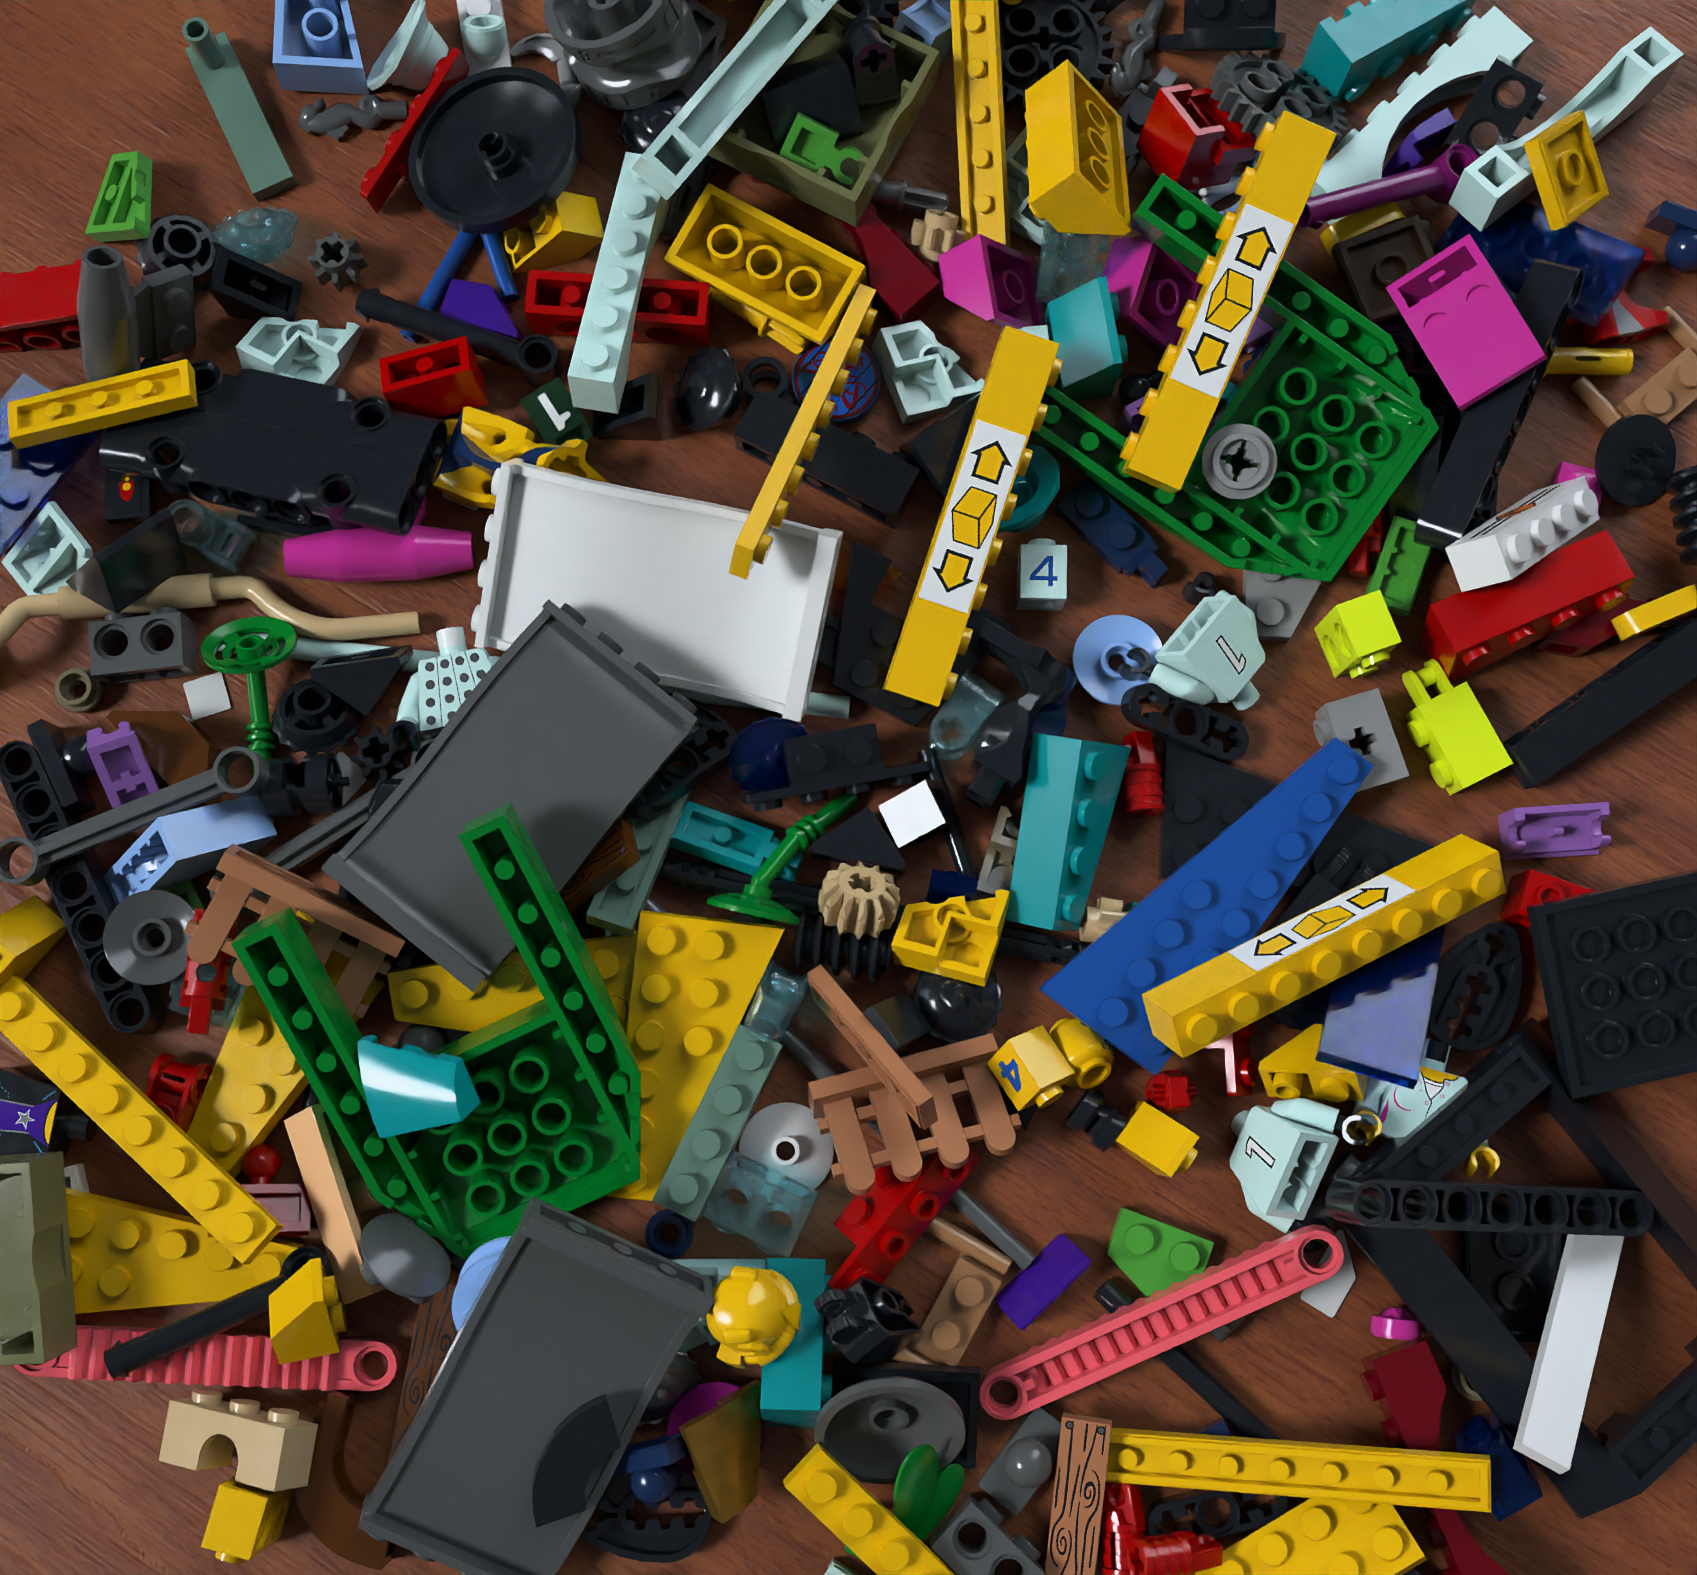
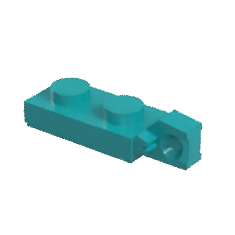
(728, 841)

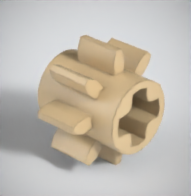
(936, 234)
(1099, 918)

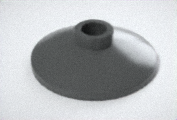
(129, 935)

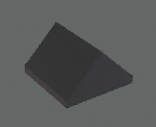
(815, 88)
(940, 445)
(132, 564)

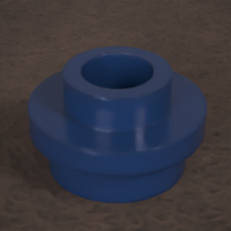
(658, 1244)

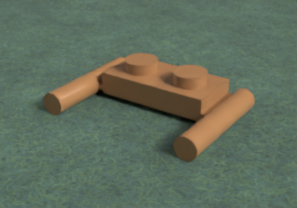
(1660, 396)
(960, 1300)

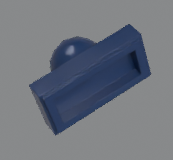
(1681, 226)
(652, 1467)

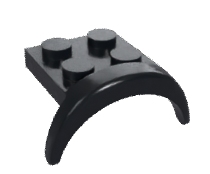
(1226, 27)

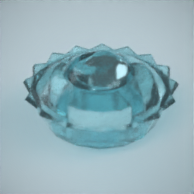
(258, 233)

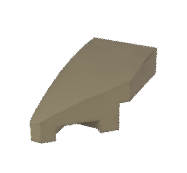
(999, 857)

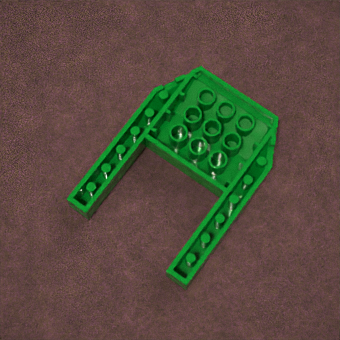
(1320, 390)
(550, 1078)

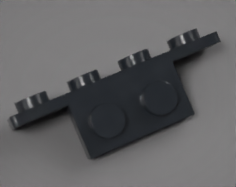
(832, 761)

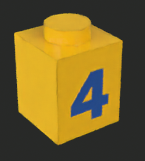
(1031, 1069)

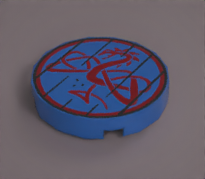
(861, 388)

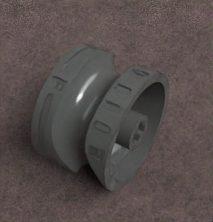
(626, 48)

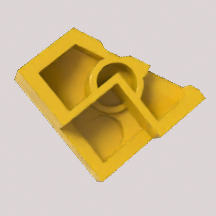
(952, 936)

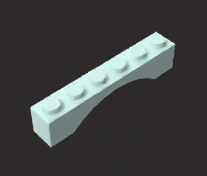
(1449, 74)
(1622, 87)
(727, 92)
(607, 325)

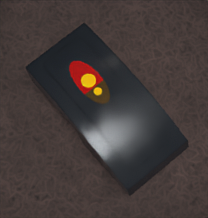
(128, 498)

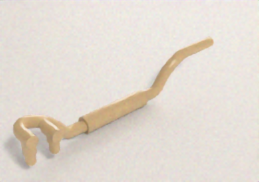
(204, 591)

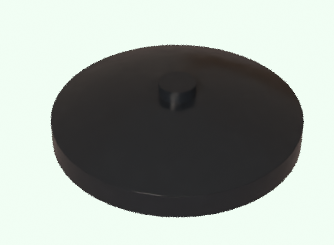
(495, 150)

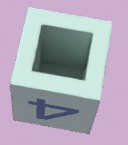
(1041, 575)

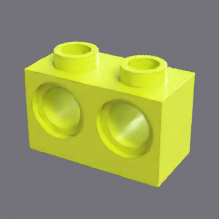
(1358, 635)

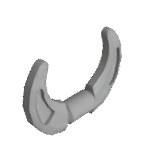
(546, 45)

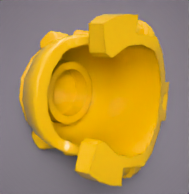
(753, 1316)

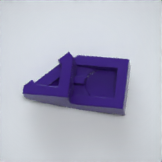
(1421, 140)
(481, 307)

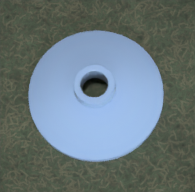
(1106, 639)

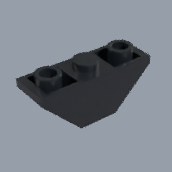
(1415, 487)

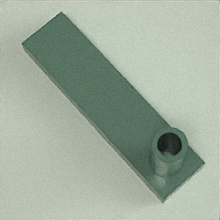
(237, 110)
(621, 901)

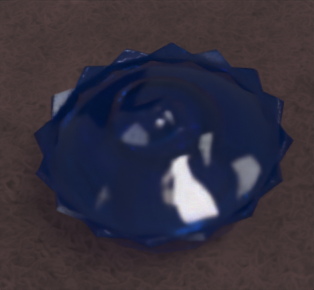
(758, 753)

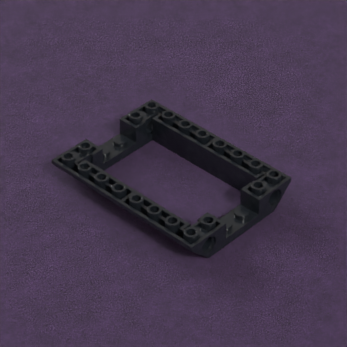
(1627, 1448)

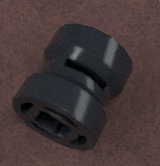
(1107, 1124)

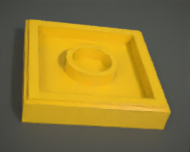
(1566, 169)

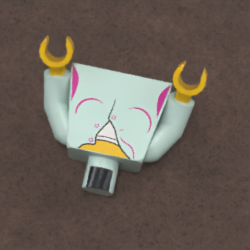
(1403, 1109)

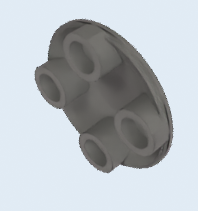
(403, 1258)

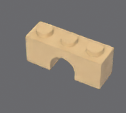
(270, 1445)

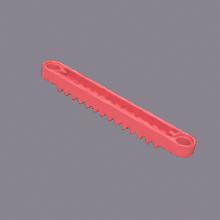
(1161, 1321)
(225, 1360)

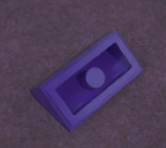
(1042, 1281)

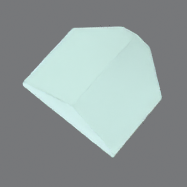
(47, 552)

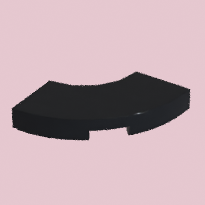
(569, 1458)

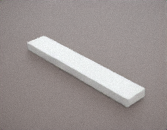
(1568, 1350)

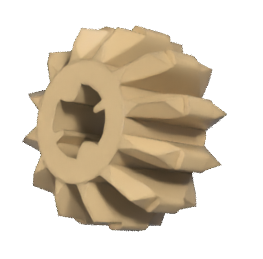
(859, 900)

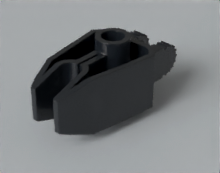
(868, 1320)

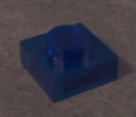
(950, 884)

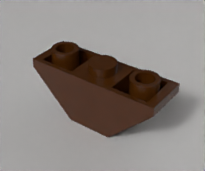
(172, 745)

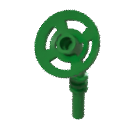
(253, 662)
(756, 895)

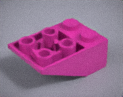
(1466, 322)

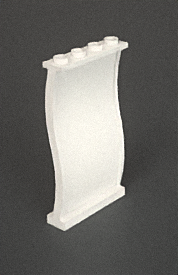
(659, 583)

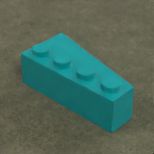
(1376, 41)
(1063, 829)

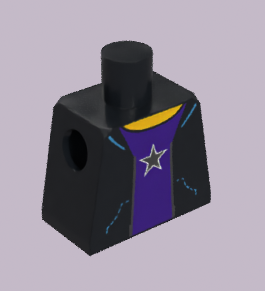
(38, 1115)

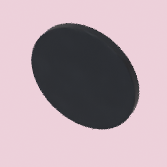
(1635, 459)

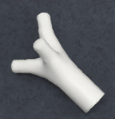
(1214, 193)

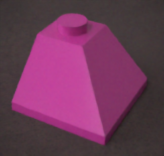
(992, 282)
(1150, 287)

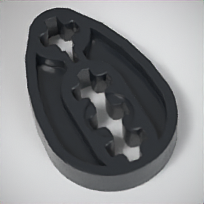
(1499, 976)
(653, 1541)

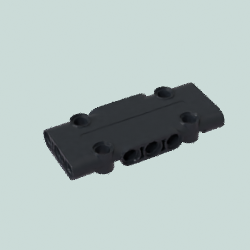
(285, 450)

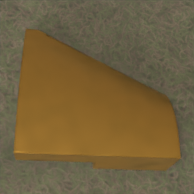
(727, 1451)

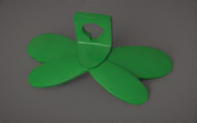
(922, 1492)

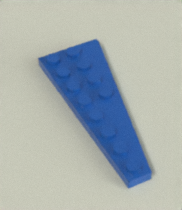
(1206, 904)

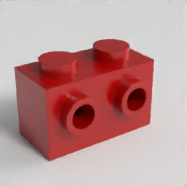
(434, 379)

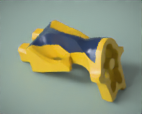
(474, 456)

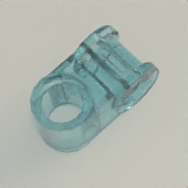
(216, 537)
(965, 711)
(775, 1003)

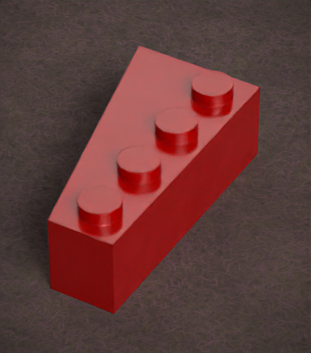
(39, 308)
(1501, 618)

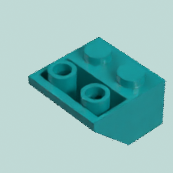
(1088, 340)

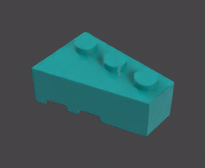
(795, 1382)

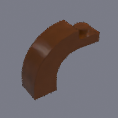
(331, 1500)

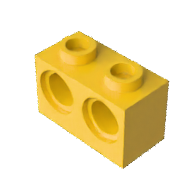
(245, 1520)

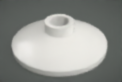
(792, 1124)

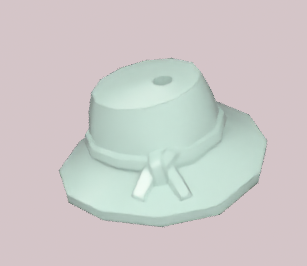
(410, 53)

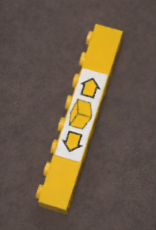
(1227, 302)
(971, 517)
(1323, 944)

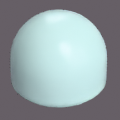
(484, 34)

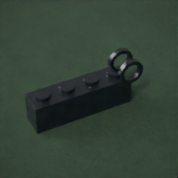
(844, 463)

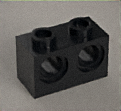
(1488, 106)

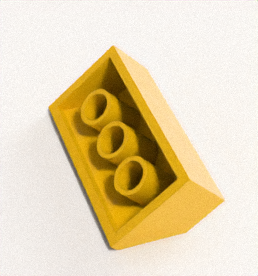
(1075, 156)
(766, 264)

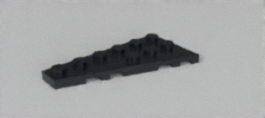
(1210, 795)

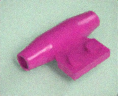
(378, 556)

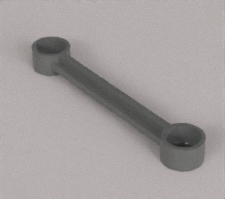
(132, 816)
(327, 832)

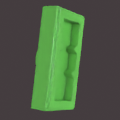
(1399, 566)

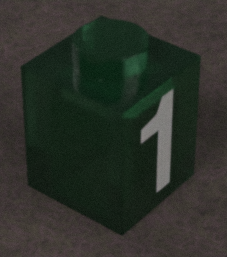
(553, 414)

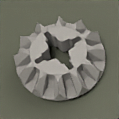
(1257, 450)

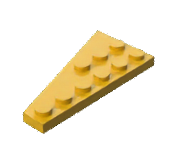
(254, 1077)
(154, 1257)

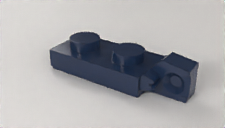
(1112, 532)

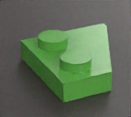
(123, 200)
(1155, 1252)

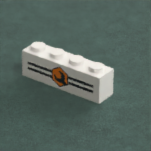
(1523, 534)

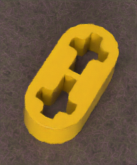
(1359, 224)
(1656, 613)

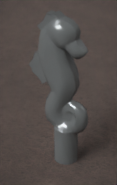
(1134, 66)
(337, 119)

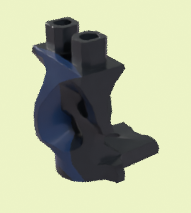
(1007, 735)

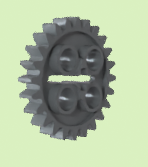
(1263, 88)

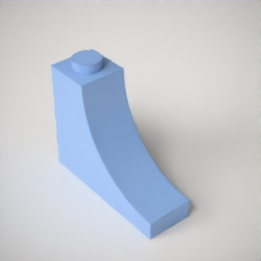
(189, 845)

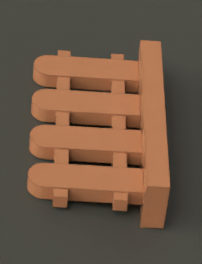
(332, 914)
(842, 1093)

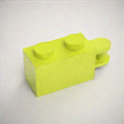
(1452, 730)

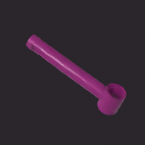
(1434, 180)

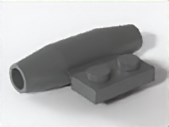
(126, 323)

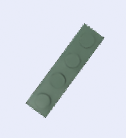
(717, 1124)

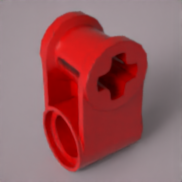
(174, 1096)

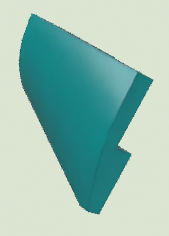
(413, 1088)

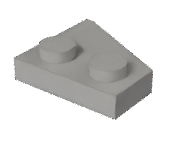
(1277, 602)

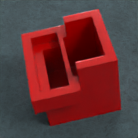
(1193, 138)

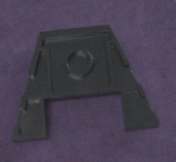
(871, 635)

